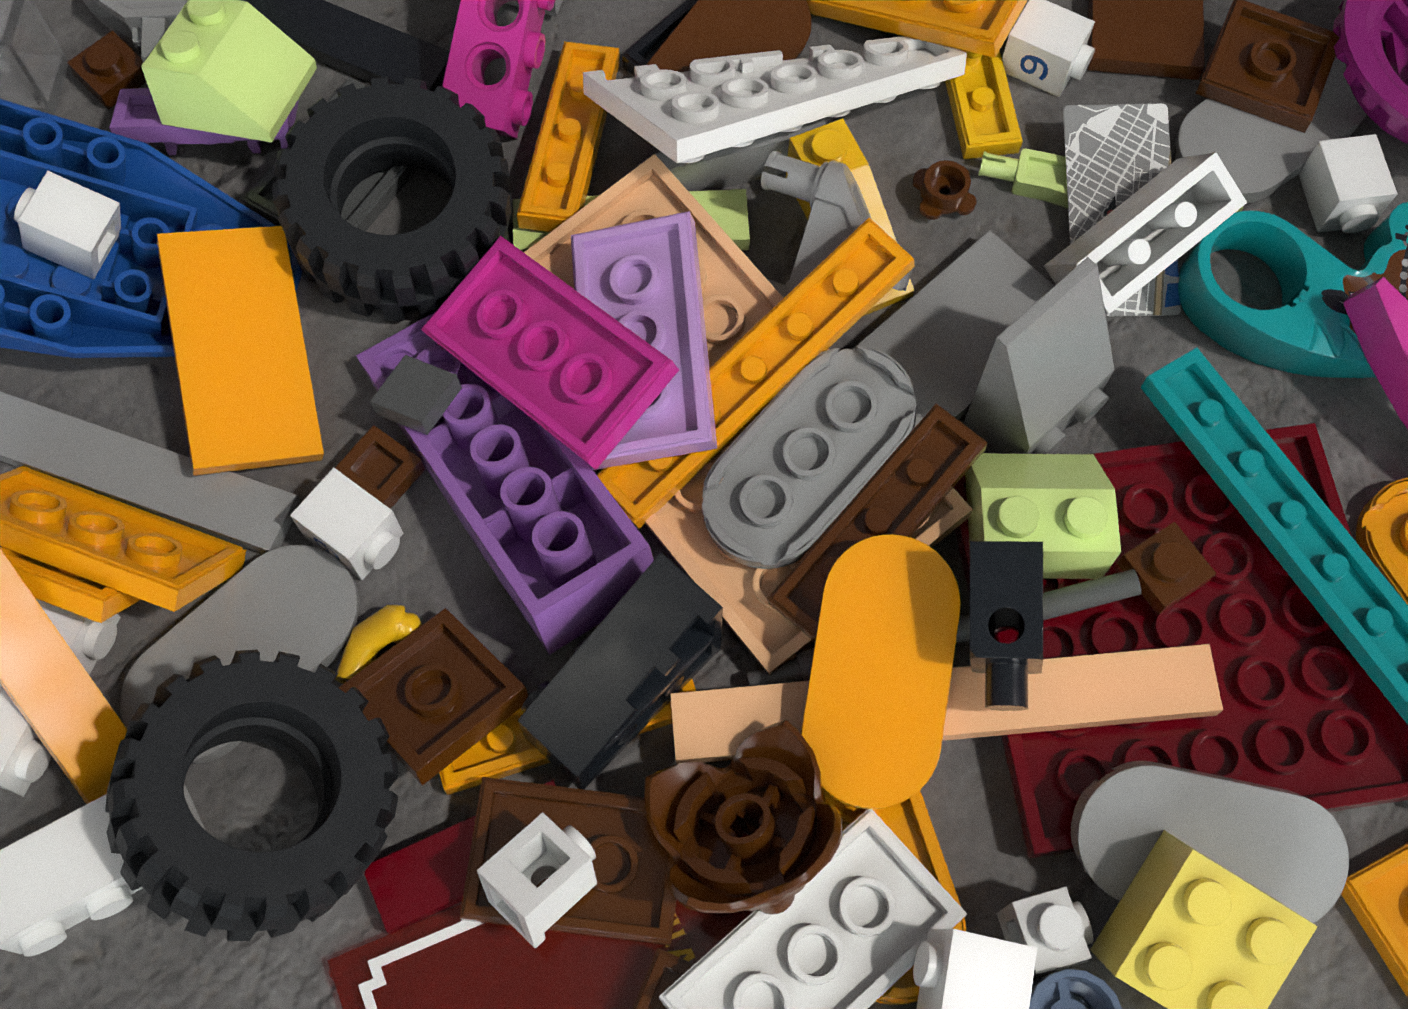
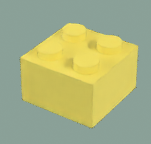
(1200, 934)

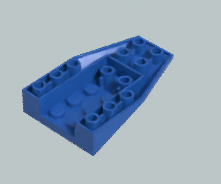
(125, 305)

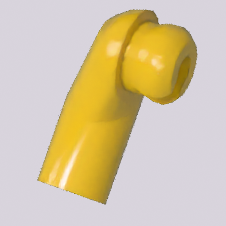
(372, 635)

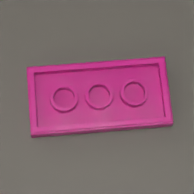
(550, 351)

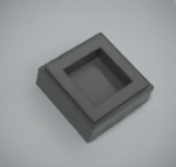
(416, 394)

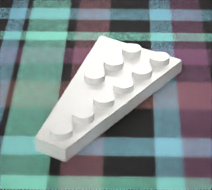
(758, 94)

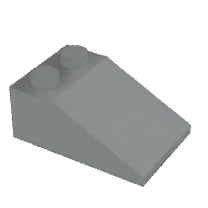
(1046, 369)

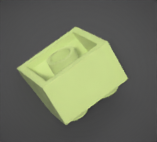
(226, 71)
(1050, 501)

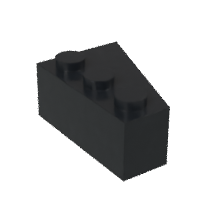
(623, 672)

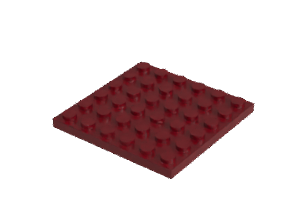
(1289, 688)

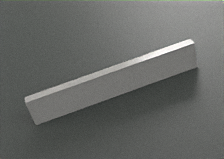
(144, 475)

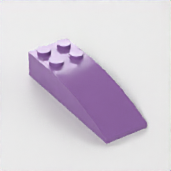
(522, 498)

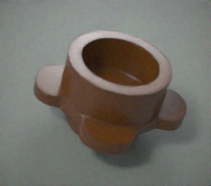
(949, 177)

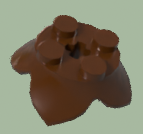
(706, 809)

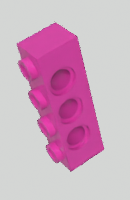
(478, 42)

